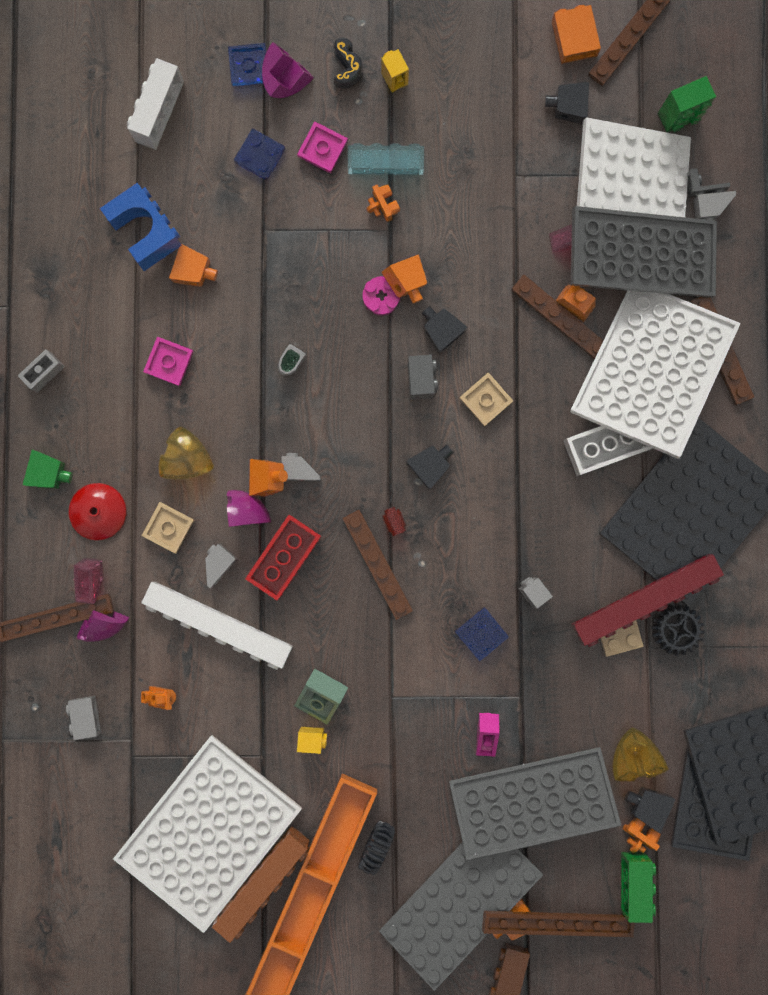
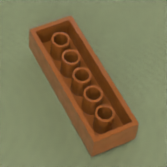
(260, 884)

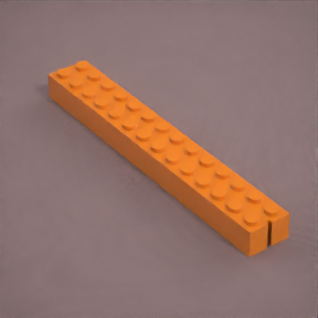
(313, 888)

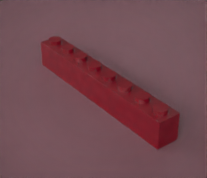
(647, 599)

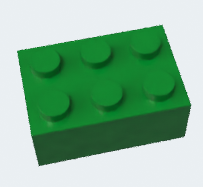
(686, 105)
(637, 887)

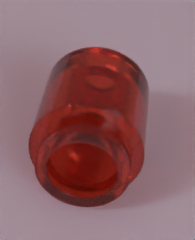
(394, 521)

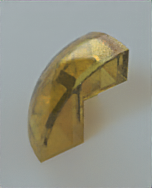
(184, 456)
(637, 757)

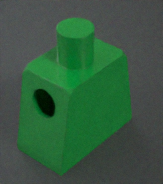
(45, 471)

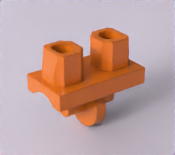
(380, 195)
(159, 697)
(649, 840)

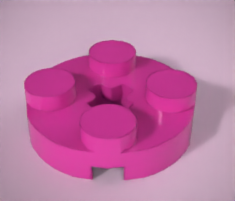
(374, 304)

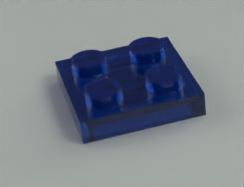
(246, 63)
(259, 154)
(481, 634)

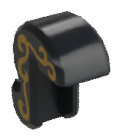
(351, 63)

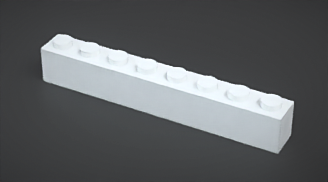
(216, 624)

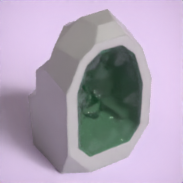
(290, 360)

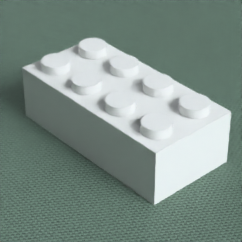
(155, 103)
(600, 448)

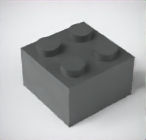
(421, 378)

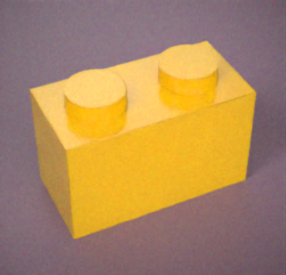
(394, 70)
(311, 740)

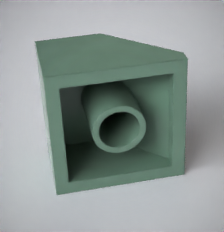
(321, 696)

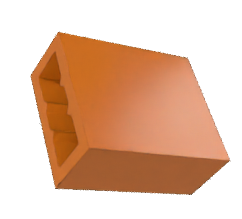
(576, 34)

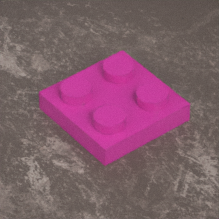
(322, 147)
(168, 361)

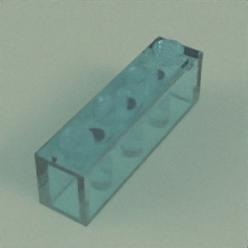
(385, 159)

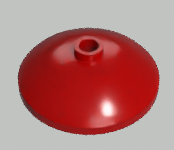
(109, 516)

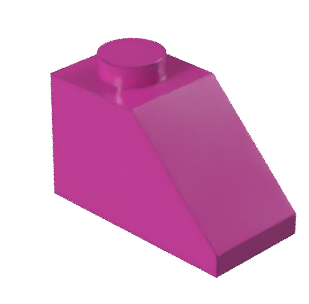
(487, 734)

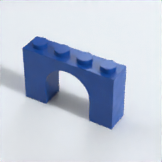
(134, 204)

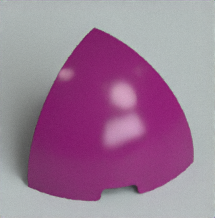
(282, 73)
(245, 509)
(101, 627)

